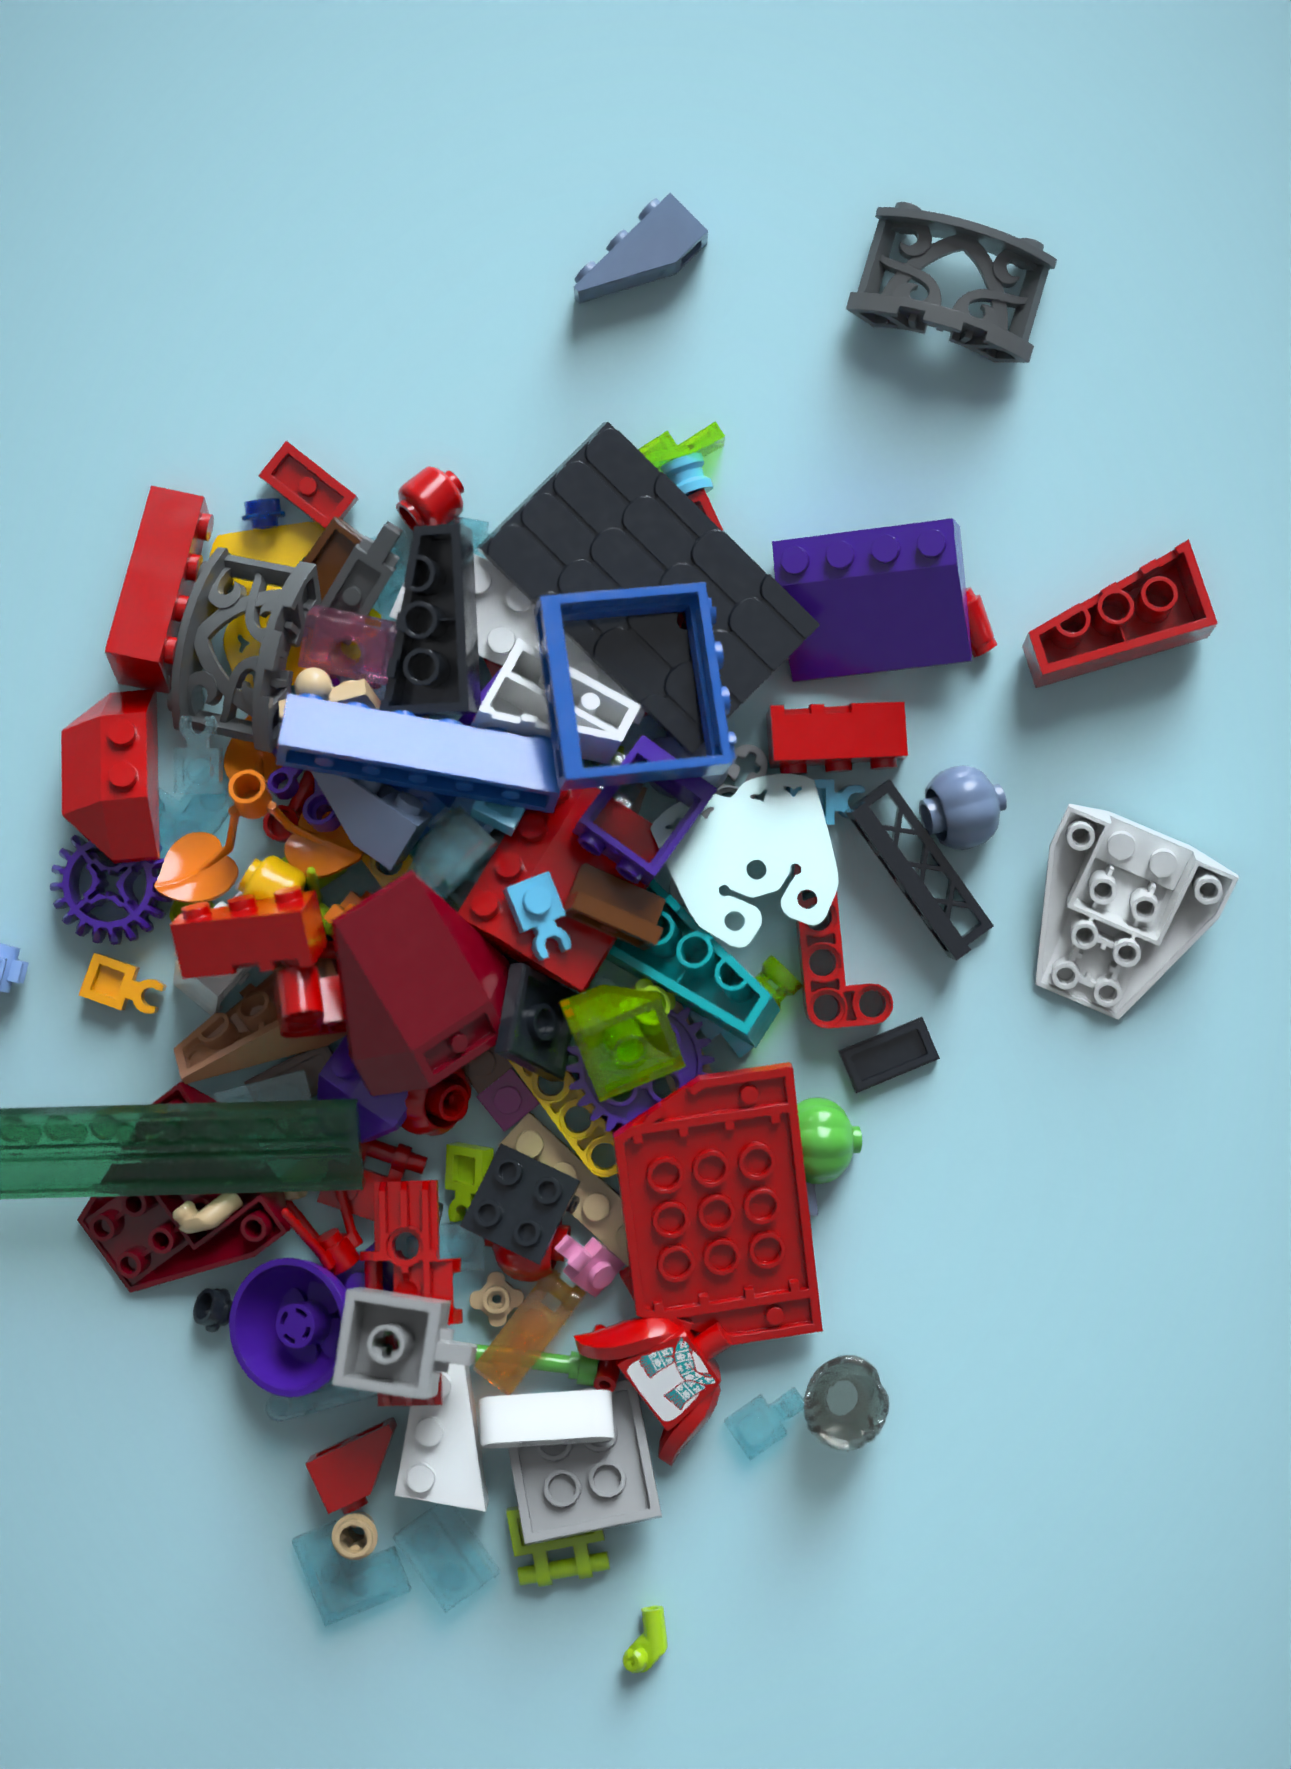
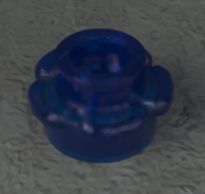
(263, 513)

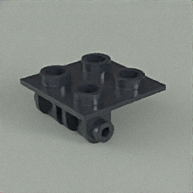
(521, 1203)

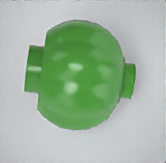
(826, 1139)

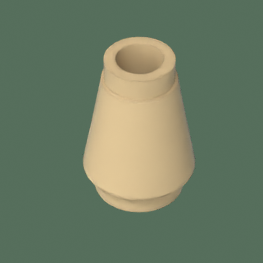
(352, 1545)

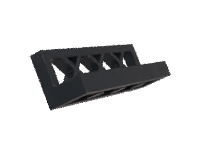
(908, 880)

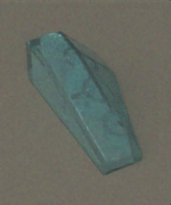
(452, 851)

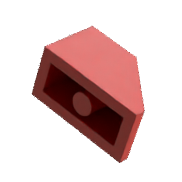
(351, 1467)

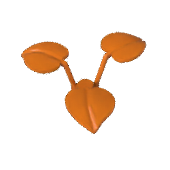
(198, 865)

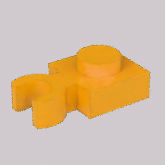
(115, 983)

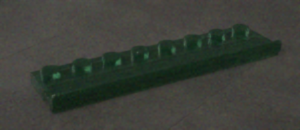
(180, 1149)

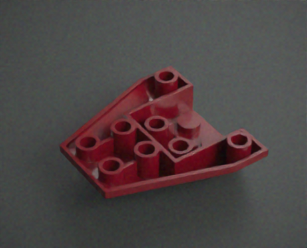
(415, 987)
(145, 1241)

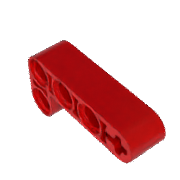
(834, 982)
(308, 1003)

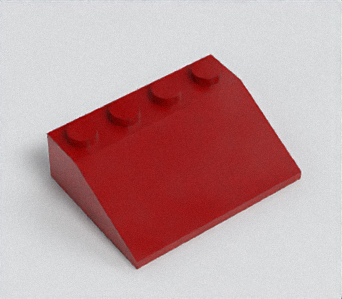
(547, 844)

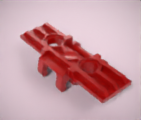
(415, 1210)

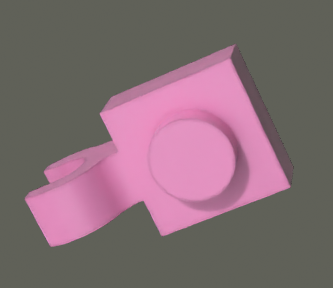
(589, 1266)

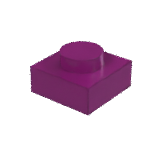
(508, 1099)

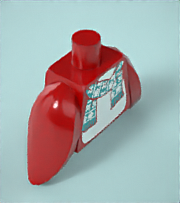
(668, 1369)

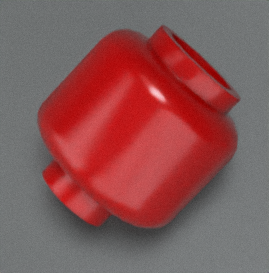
(430, 498)

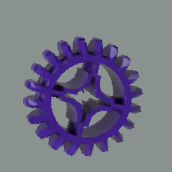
(94, 896)

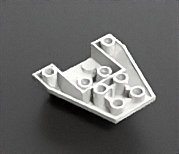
(1121, 908)

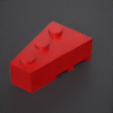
(836, 736)
(249, 933)

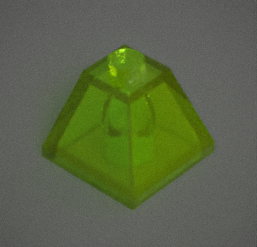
(622, 1037)

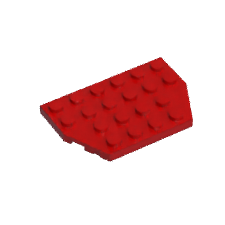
(721, 1207)

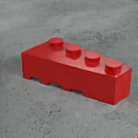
(158, 588)

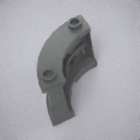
(898, 310)
(204, 620)

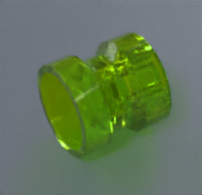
(785, 981)

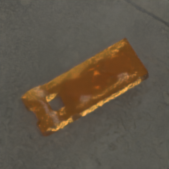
(528, 1333)

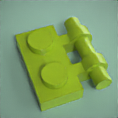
(546, 1571)

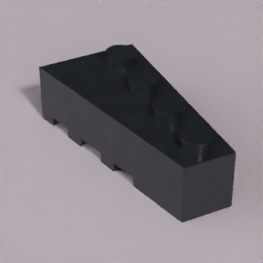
(436, 635)

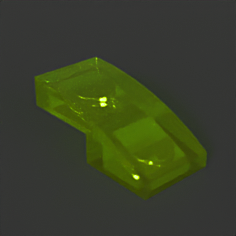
(665, 449)

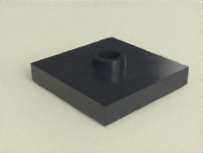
(533, 1023)

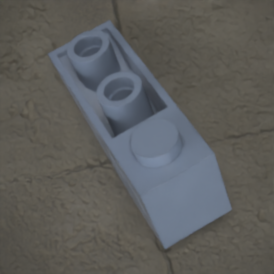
(651, 251)
(376, 816)

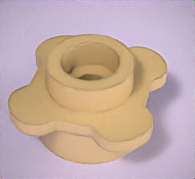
(483, 1300)

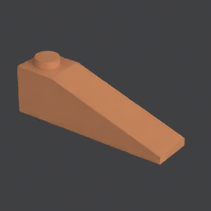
(246, 1034)

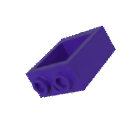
(692, 792)

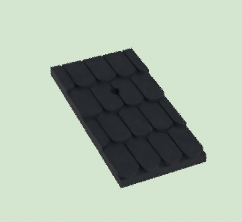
(625, 525)

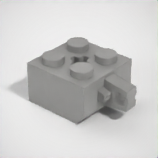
(424, 1341)

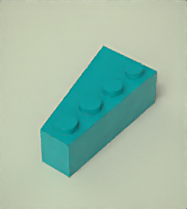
(699, 974)

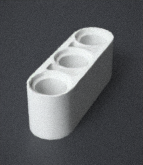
(546, 1419)

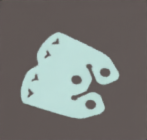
(742, 830)

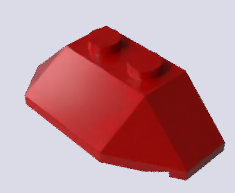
(113, 776)

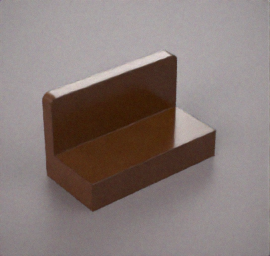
(615, 907)

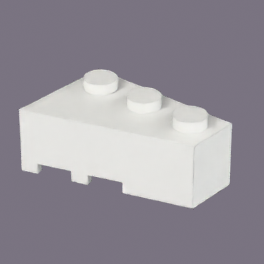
(443, 1448)

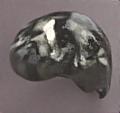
(845, 1403)

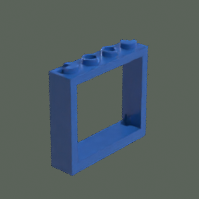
(706, 659)

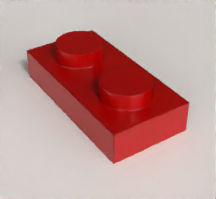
(307, 485)

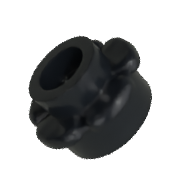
(212, 1308)

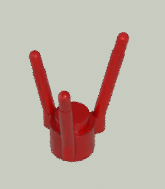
(334, 1249)

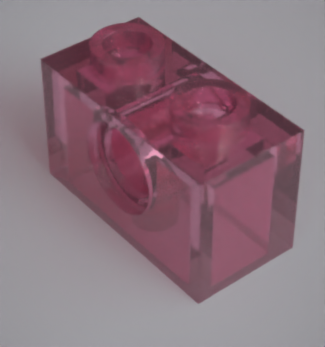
(322, 644)

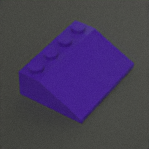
(880, 599)

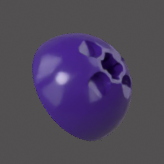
(288, 1326)

